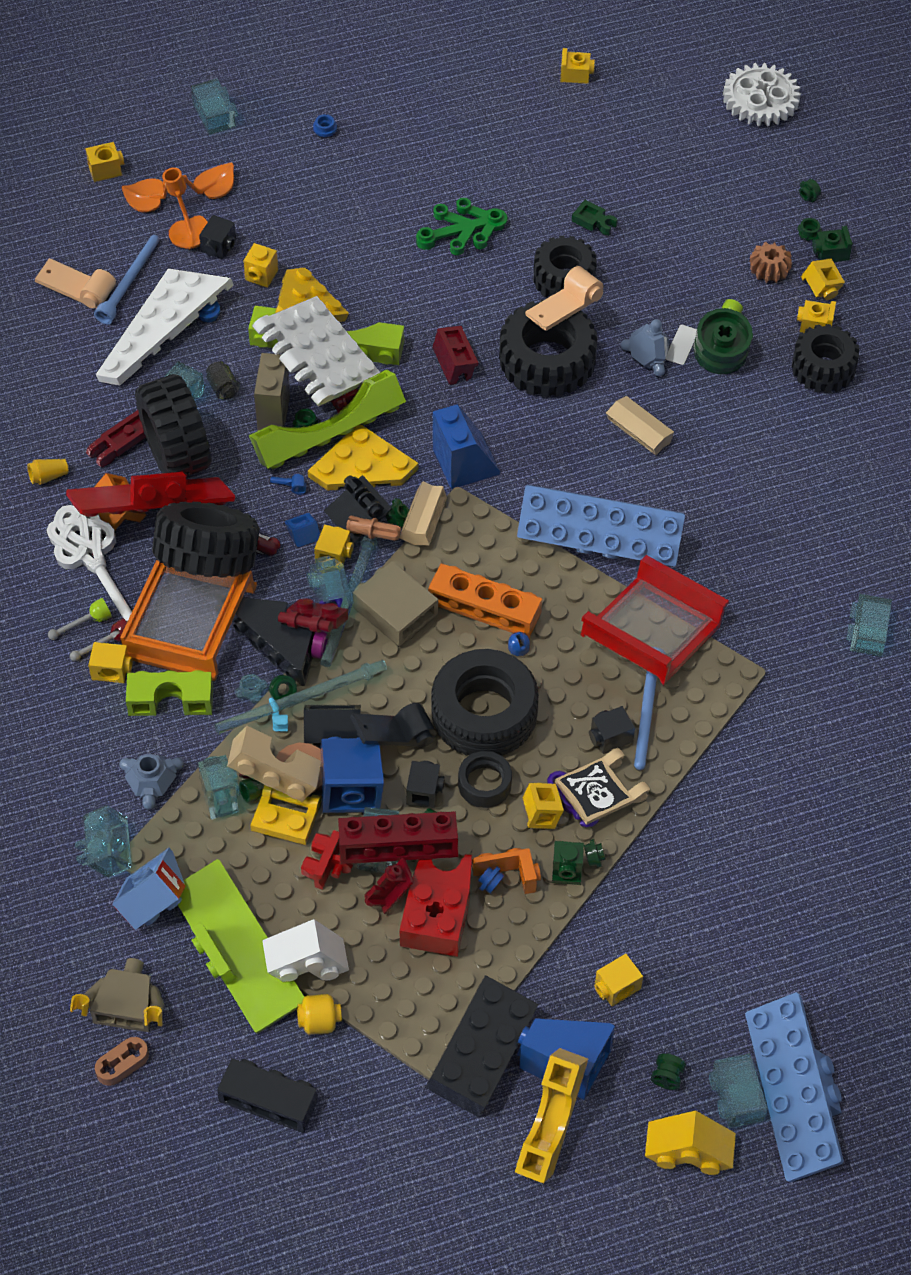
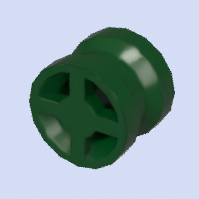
(668, 1071)

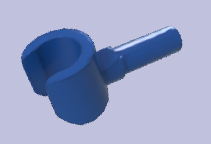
(297, 483)

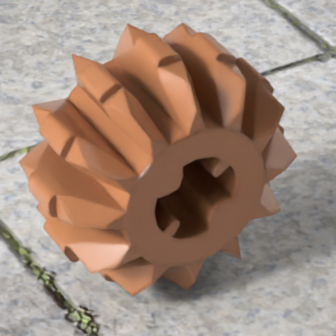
(770, 262)

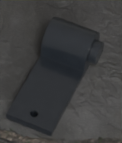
(407, 728)

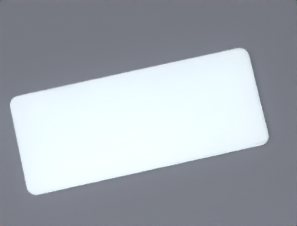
(681, 344)

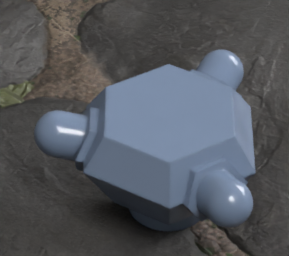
(648, 346)
(150, 776)

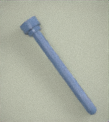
(106, 311)
(645, 721)

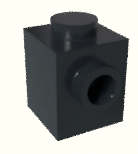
(218, 237)
(611, 729)
(424, 784)

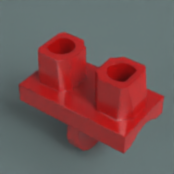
(320, 869)

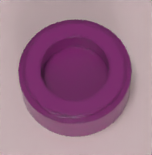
(319, 644)

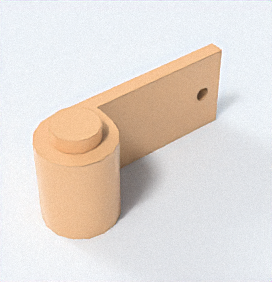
(77, 285)
(578, 292)

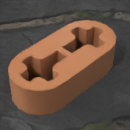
(122, 1061)

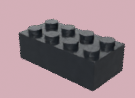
(481, 1046)

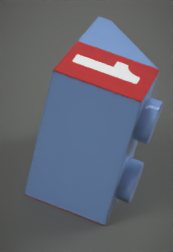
(150, 890)

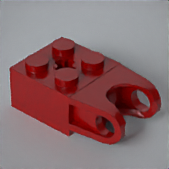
(437, 908)

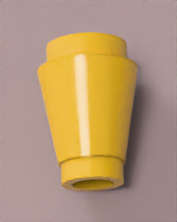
(45, 470)

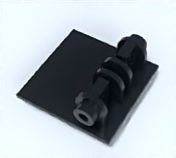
(358, 500)

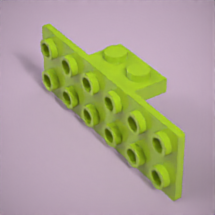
(235, 946)

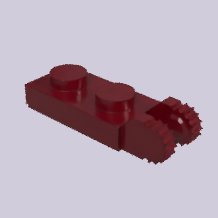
(117, 439)

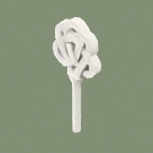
(79, 546)

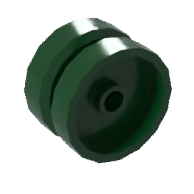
(722, 341)

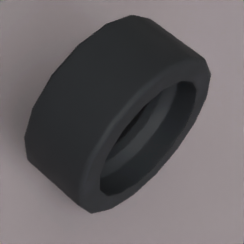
(479, 760)

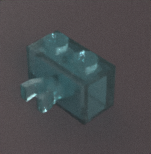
(105, 842)

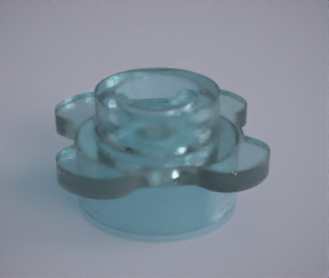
(251, 681)

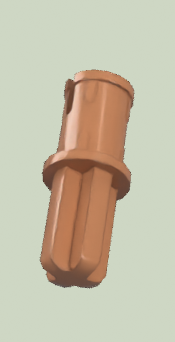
(373, 528)

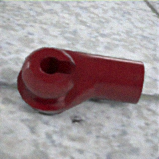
(268, 546)

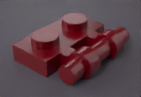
(314, 615)

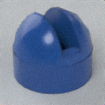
(514, 646)

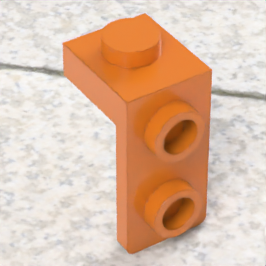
(510, 860)

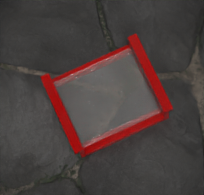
(657, 619)

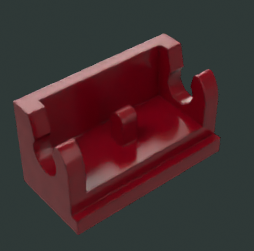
(454, 353)

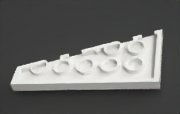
(162, 317)

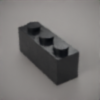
(267, 1094)

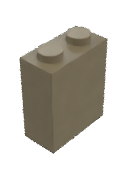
(271, 391)
(395, 603)

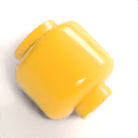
(318, 1014)

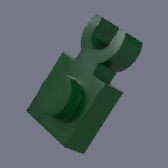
(592, 216)

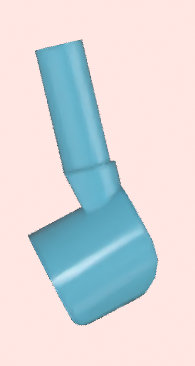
(280, 722)

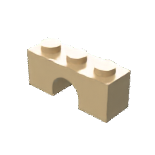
(253, 757)

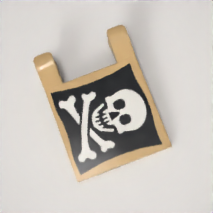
(597, 790)

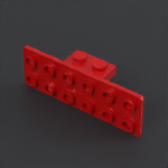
(149, 493)

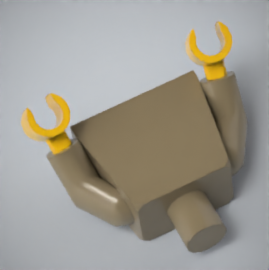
(122, 999)

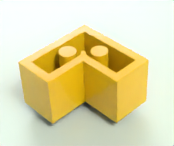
(690, 1140)

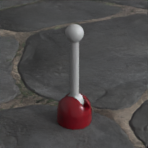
(116, 631)

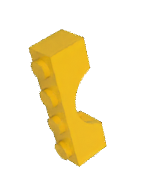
(548, 1132)

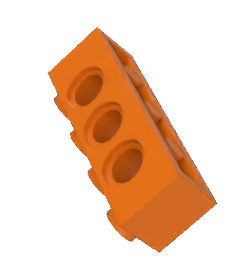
(490, 611)

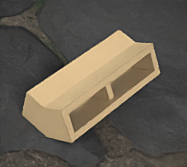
(640, 425)
(423, 514)

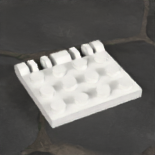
(318, 347)

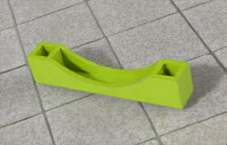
(379, 342)
(376, 395)

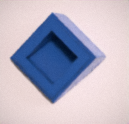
(303, 529)

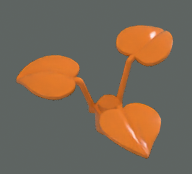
(147, 196)

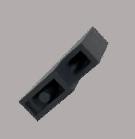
(282, 644)

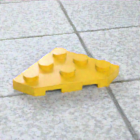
(300, 286)
(366, 455)

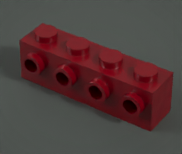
(398, 836)

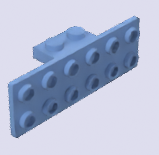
(600, 525)
(796, 1087)

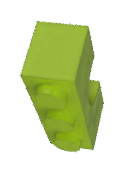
(148, 689)

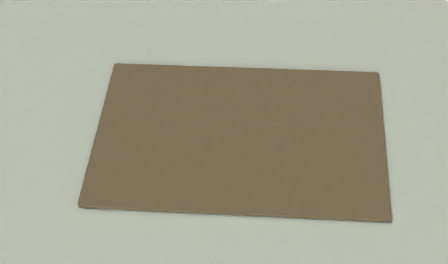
(416, 997)

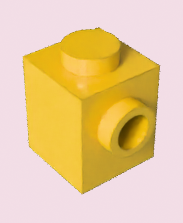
(260, 265)
(334, 543)

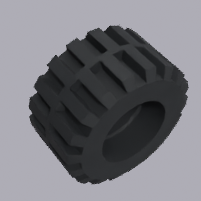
(560, 254)
(828, 343)

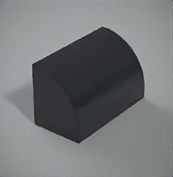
(329, 721)

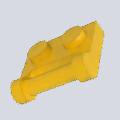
(285, 822)

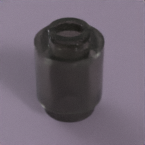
(222, 380)

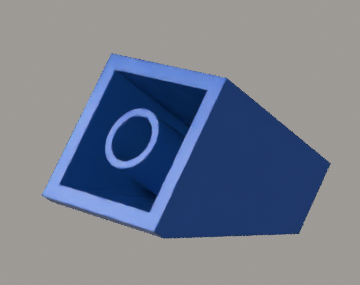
(461, 448)
(350, 775)
(582, 1038)

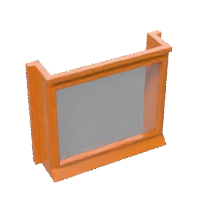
(183, 619)

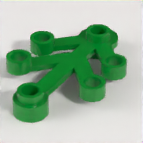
(491, 220)

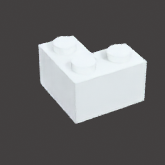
(305, 949)

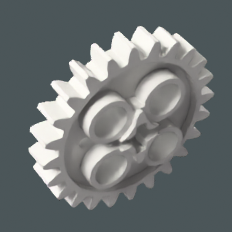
(761, 94)

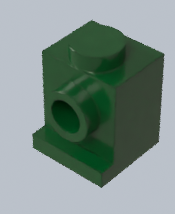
(833, 245)
(567, 862)

